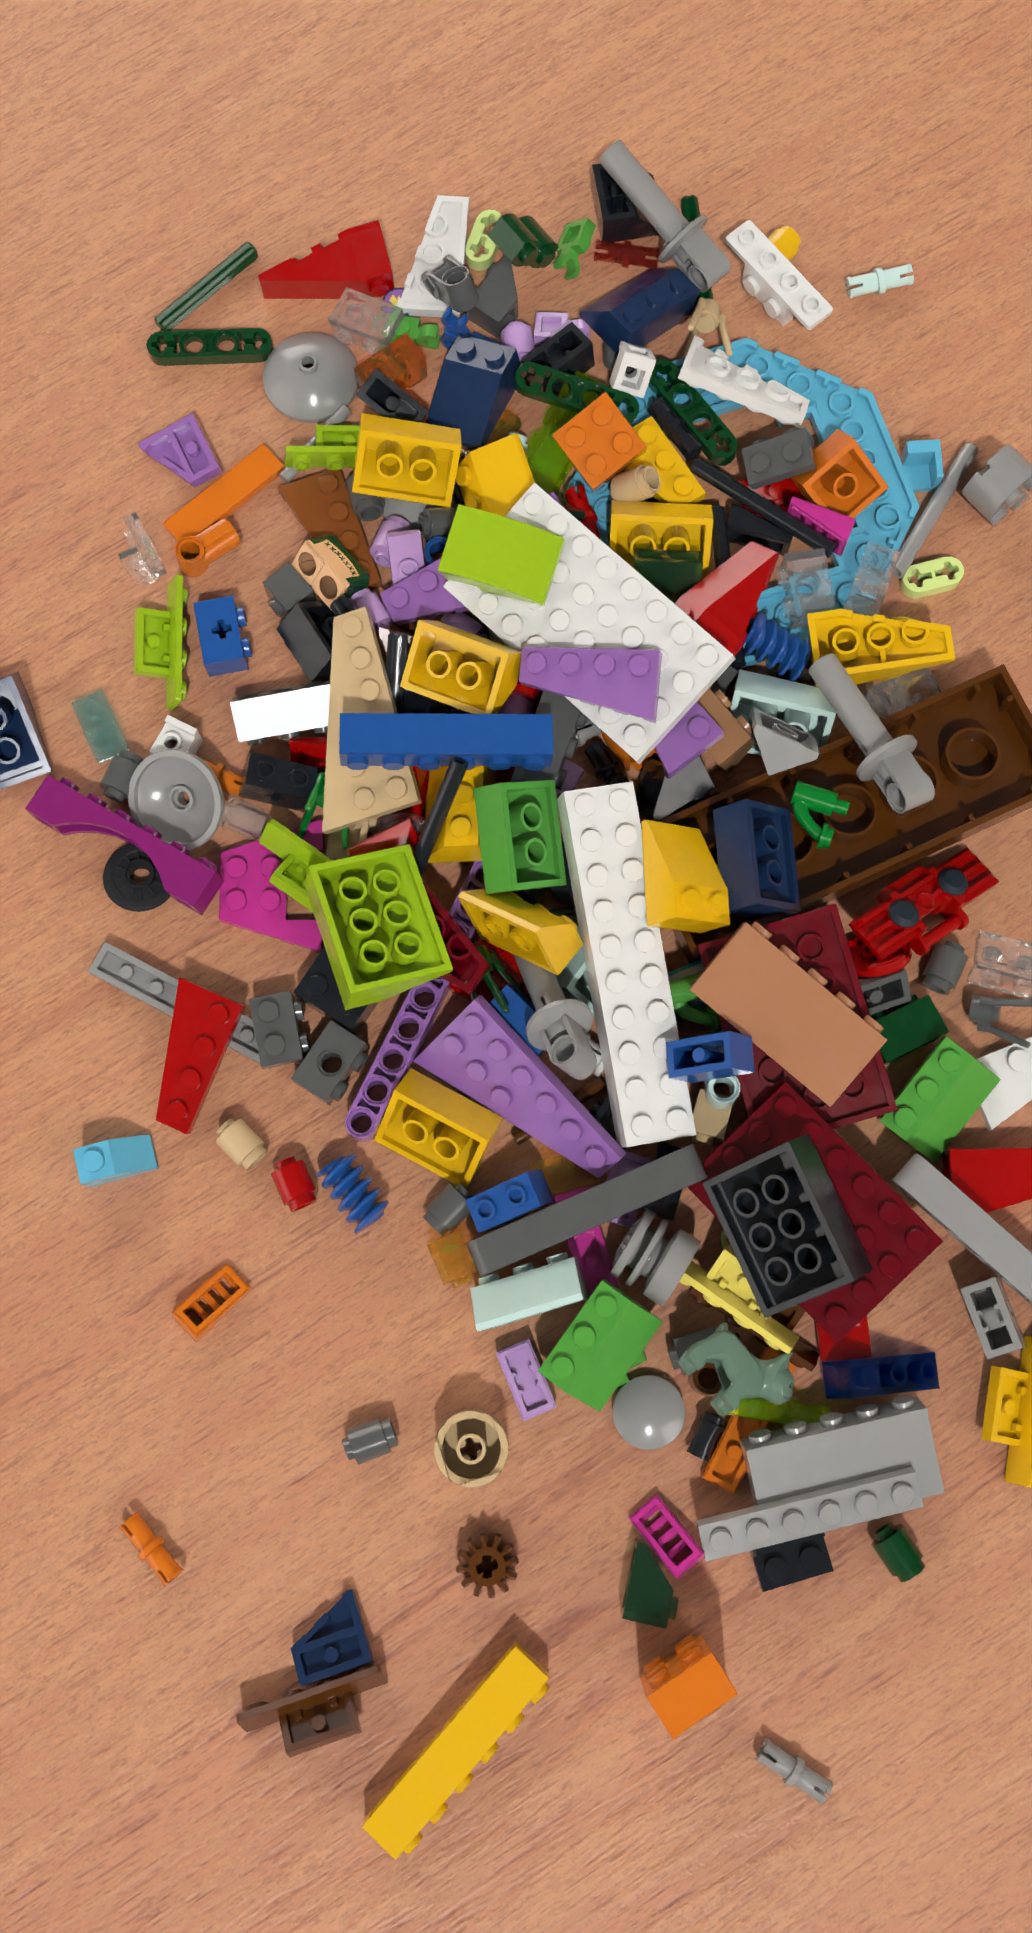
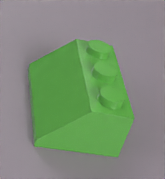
(519, 836)
(940, 1098)
(600, 1345)

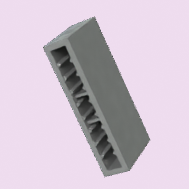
(843, 1450)

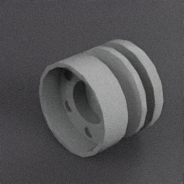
(654, 1257)

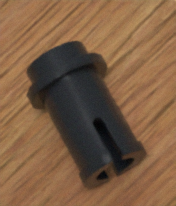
(706, 1435)

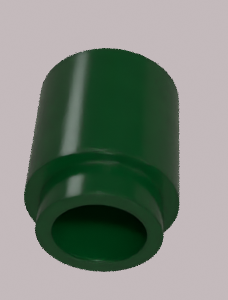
(898, 1551)

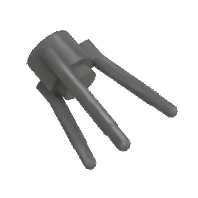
(988, 1009)

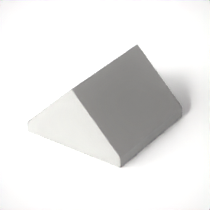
(782, 743)

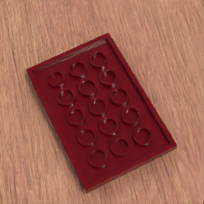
(823, 946)
(886, 1226)

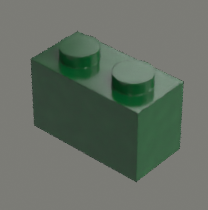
(909, 1027)

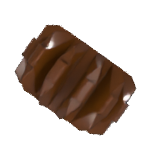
(498, 1572)

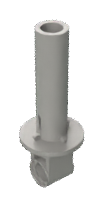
(683, 240)
(886, 759)
(558, 1022)

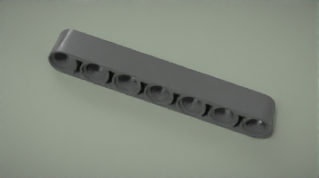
(587, 1210)

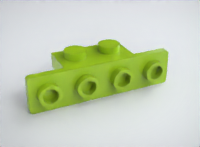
(333, 449)
(159, 642)
(297, 857)

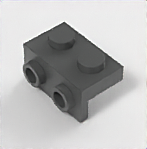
(779, 457)
(278, 1029)

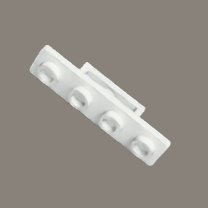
(775, 280)

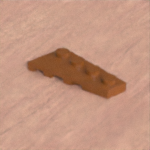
(325, 509)

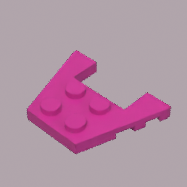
(256, 904)

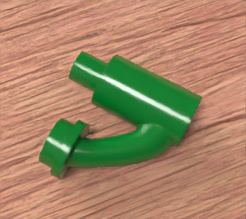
(819, 800)

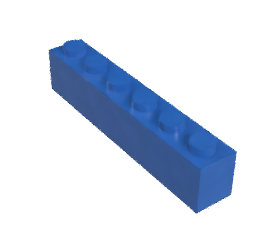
(434, 739)

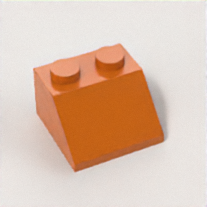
(842, 477)

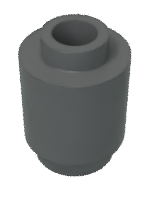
(365, 506)
(436, 522)
(119, 774)
(944, 967)
(448, 1208)
(370, 1440)

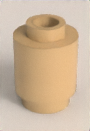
(635, 484)
(241, 1143)

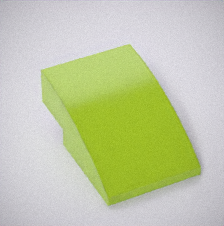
(500, 555)

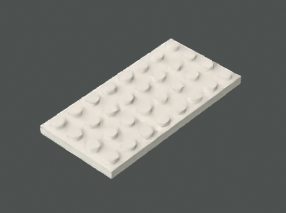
(603, 605)

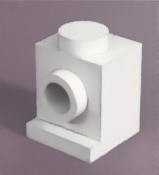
(636, 357)
(174, 729)

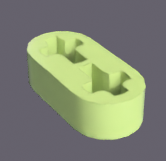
(479, 238)
(932, 584)

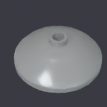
(311, 392)
(159, 800)

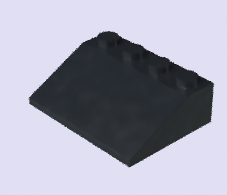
(787, 1226)

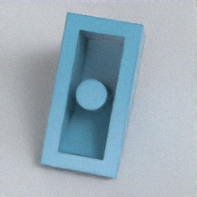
(115, 1159)

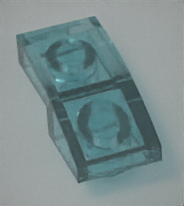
(100, 726)

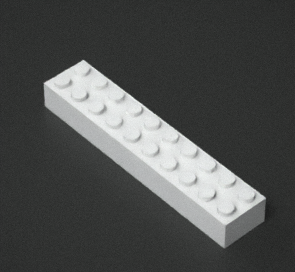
(624, 964)

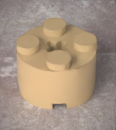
(460, 1466)

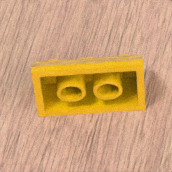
(406, 460)
(495, 476)
(660, 527)
(460, 668)
(460, 832)
(523, 928)
(437, 1128)

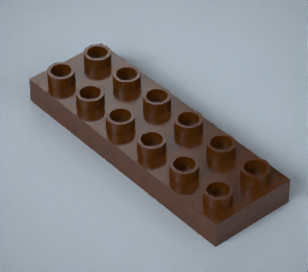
(970, 745)

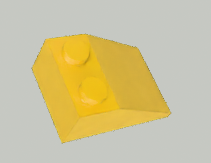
(682, 880)

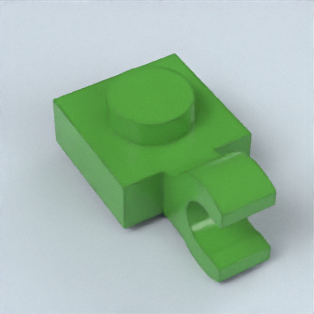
(573, 242)
(422, 336)

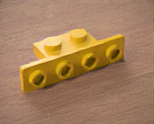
(1010, 1416)

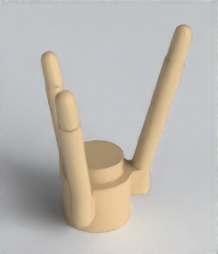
(705, 320)

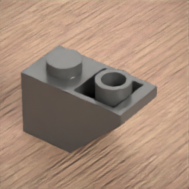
(497, 299)

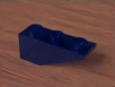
(880, 1375)

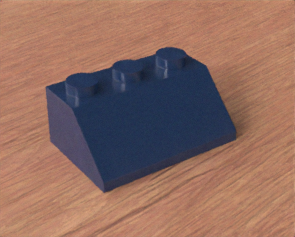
(642, 308)
(757, 858)

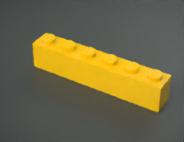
(455, 1751)

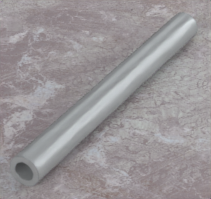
(934, 508)

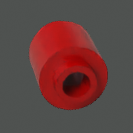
(294, 1184)

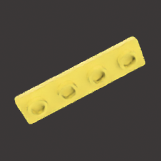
(728, 1288)

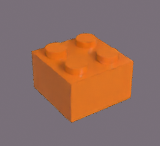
(599, 442)

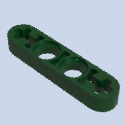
(209, 353)
(577, 386)
(696, 409)

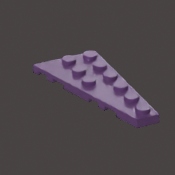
(503, 1074)

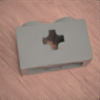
(993, 1317)

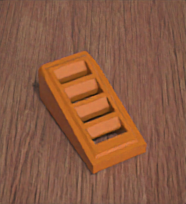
(191, 1303)

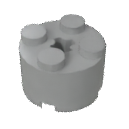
(1000, 485)

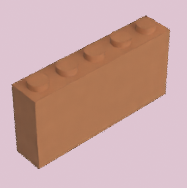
(789, 1012)

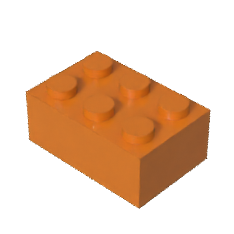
(686, 1685)

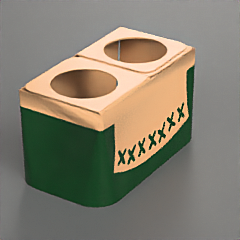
(339, 565)

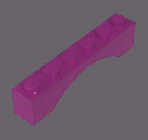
(69, 812)

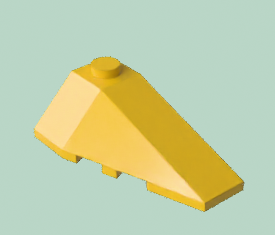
(877, 645)

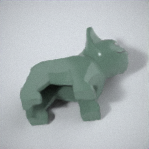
(739, 1371)

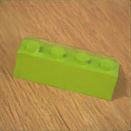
(376, 925)

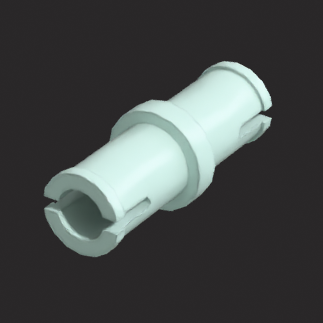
(879, 281)

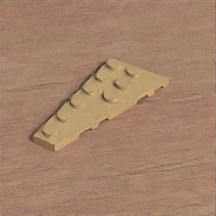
(360, 686)

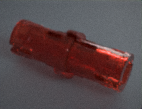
(626, 254)

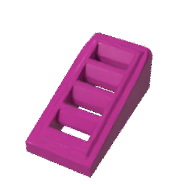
(828, 522)
(657, 1545)

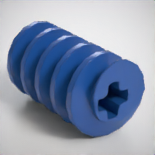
(777, 645)
(353, 1191)

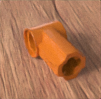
(209, 546)

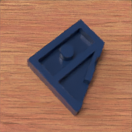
(333, 1644)

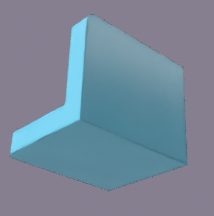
(923, 464)

